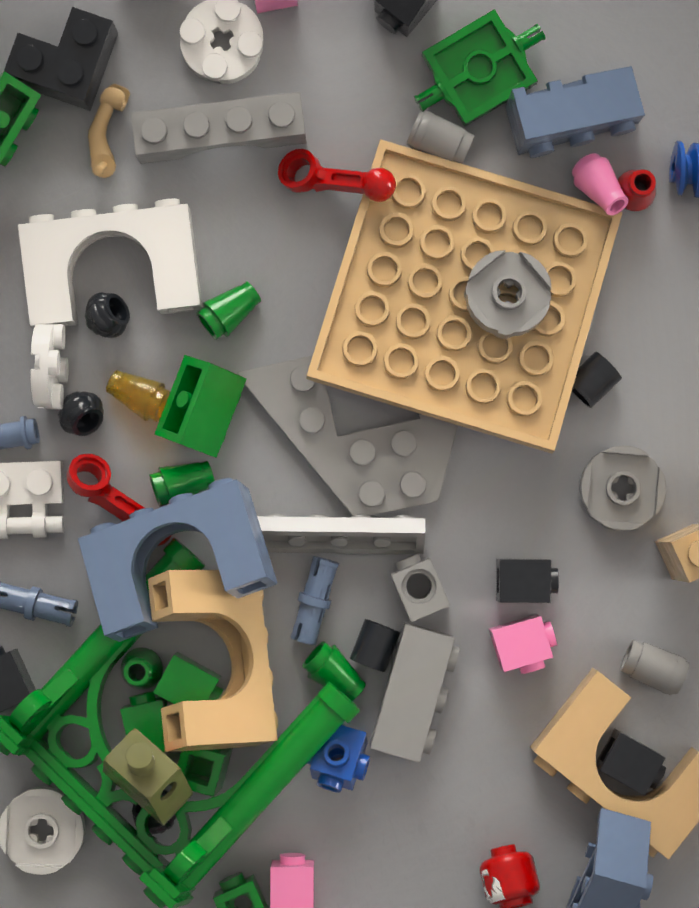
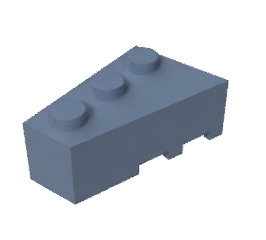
(574, 111)
(616, 866)

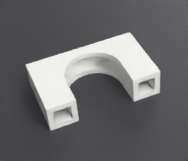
(54, 246)

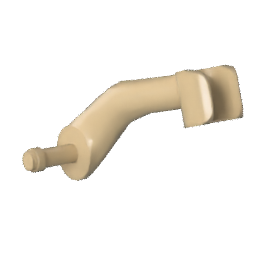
(101, 156)

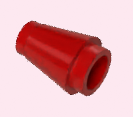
(638, 199)

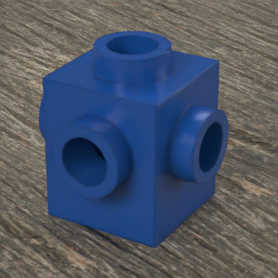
(349, 746)

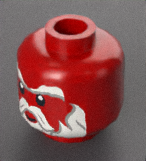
(509, 877)

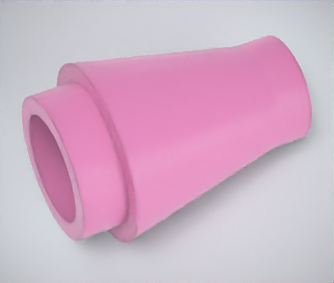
(598, 181)

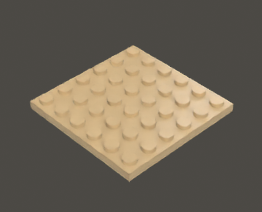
(400, 308)

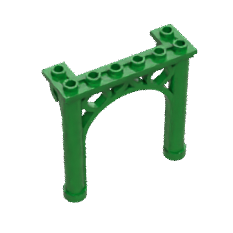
(89, 667)

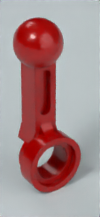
(376, 184)
(102, 492)

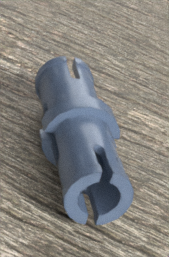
(314, 600)
(37, 604)

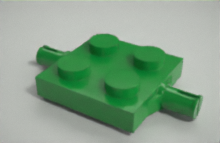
(479, 67)

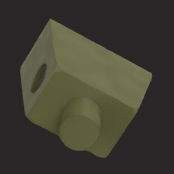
(144, 774)

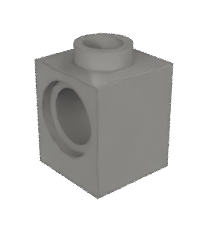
(432, 601)

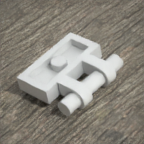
(33, 484)

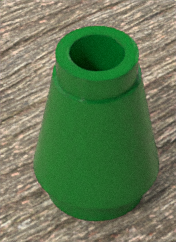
(228, 310)
(180, 479)
(151, 664)
(329, 664)

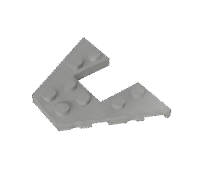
(365, 469)

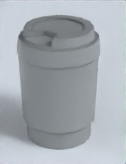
(440, 137)
(655, 667)

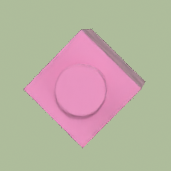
(292, 882)

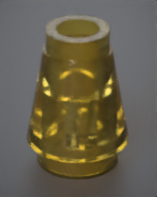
(139, 394)

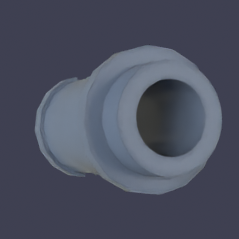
(19, 433)

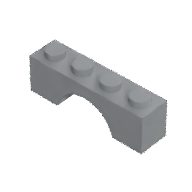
(240, 122)

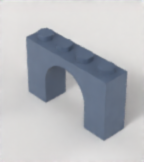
(120, 552)

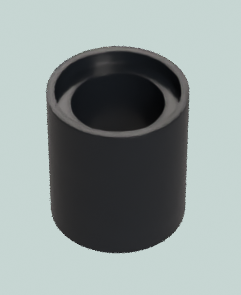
(595, 379)
(374, 645)

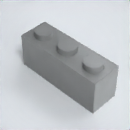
(414, 693)

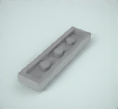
(343, 534)

